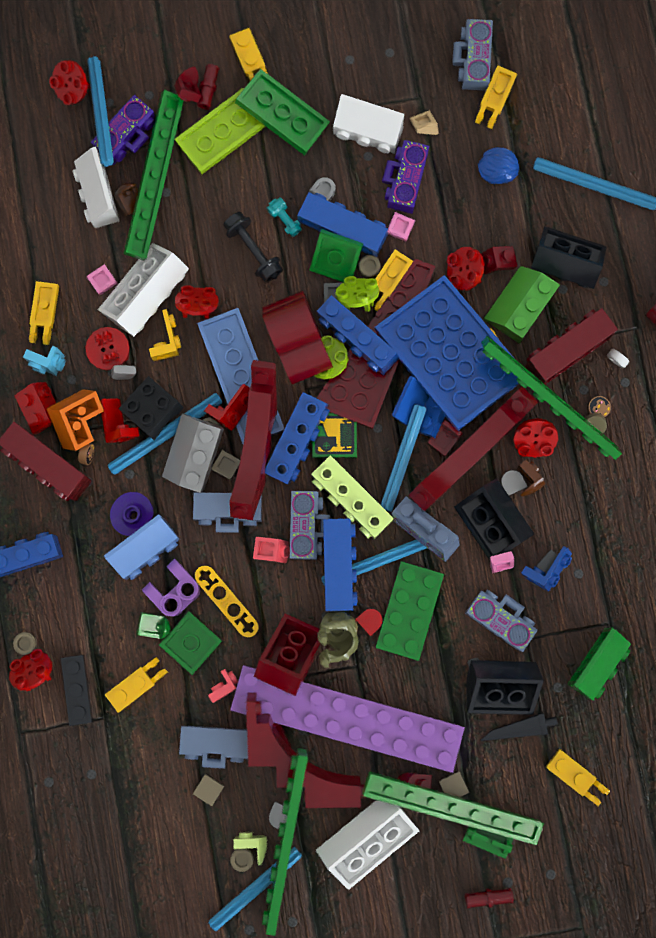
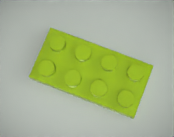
(218, 134)

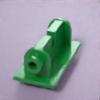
(489, 841)

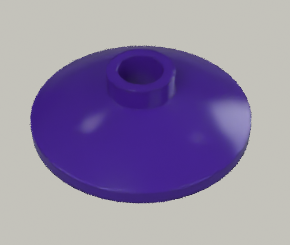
(123, 509)

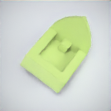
(247, 840)

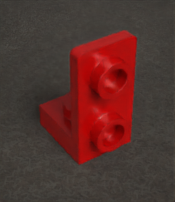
(233, 411)
(113, 422)

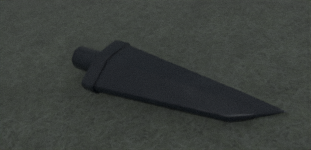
(526, 727)

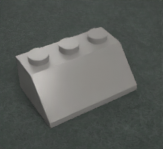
(192, 453)

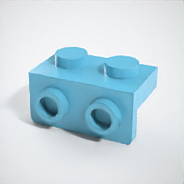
(51, 364)

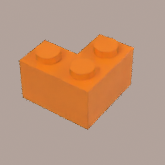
(70, 418)

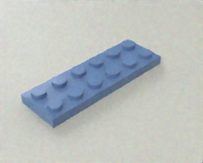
(232, 358)

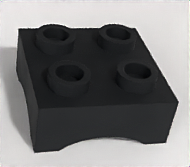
(150, 407)

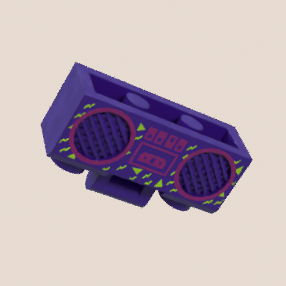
(126, 125)
(405, 188)

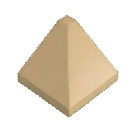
(425, 123)

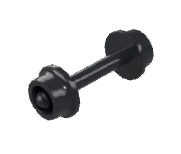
(235, 226)

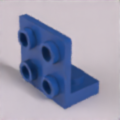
(412, 395)

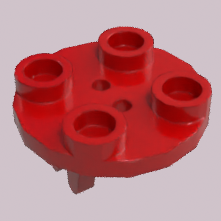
(69, 82)
(465, 268)
(196, 301)
(103, 339)
(525, 438)
(30, 670)

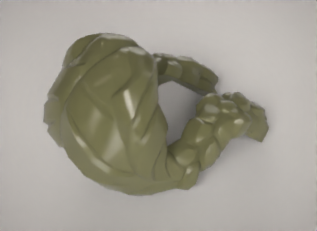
(339, 633)

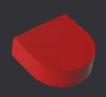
(370, 620)

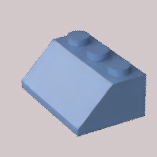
(142, 548)

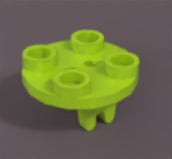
(357, 292)
(338, 356)

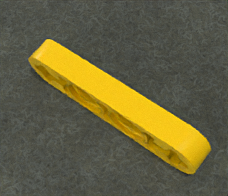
(224, 603)

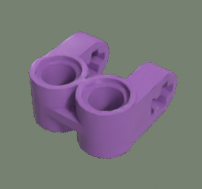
(176, 593)

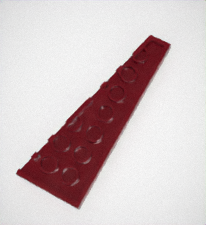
(358, 390)

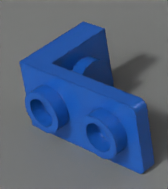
(552, 577)

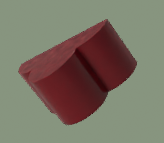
(296, 337)

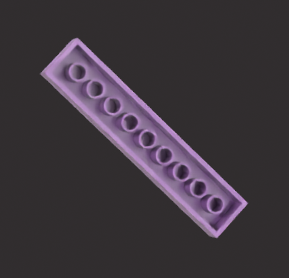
(355, 721)

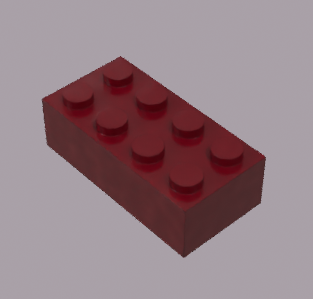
(572, 346)
(40, 459)

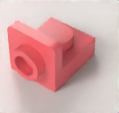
(271, 549)
(220, 690)

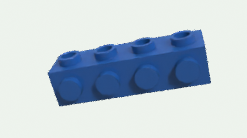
(335, 218)
(357, 335)
(296, 438)
(29, 553)
(338, 565)

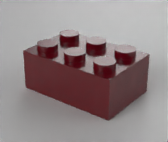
(288, 655)

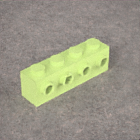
(352, 497)

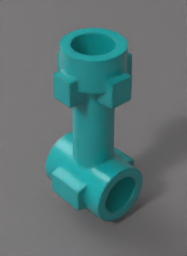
(277, 208)

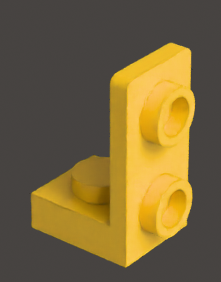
(163, 350)

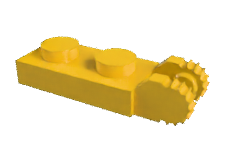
(247, 52)
(496, 94)
(391, 275)
(43, 310)
(134, 686)
(575, 776)

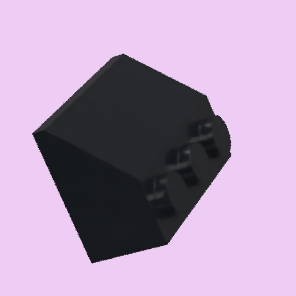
(569, 257)
(493, 519)
(503, 687)

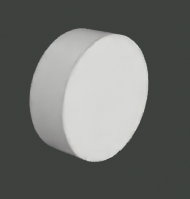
(618, 358)

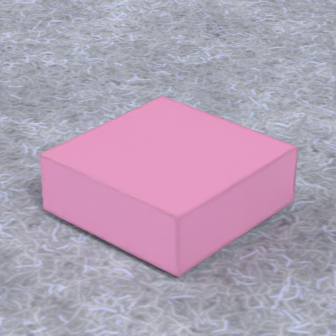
(400, 226)
(102, 279)
(502, 562)

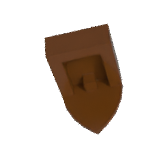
(126, 197)
(530, 472)

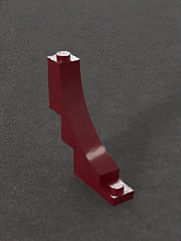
(257, 441)
(473, 449)
(268, 748)

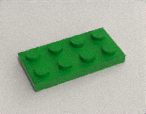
(282, 112)
(409, 611)

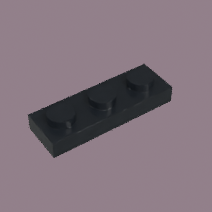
(76, 690)

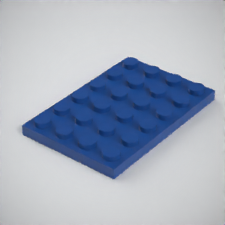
(442, 348)

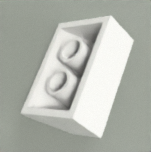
(368, 124)
(95, 189)

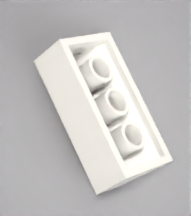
(143, 289)
(366, 842)

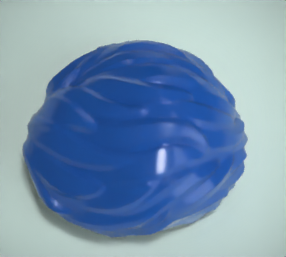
(498, 166)

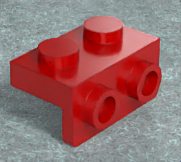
(34, 404)

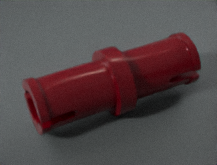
(208, 86)
(489, 898)

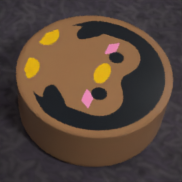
(599, 405)
(86, 454)

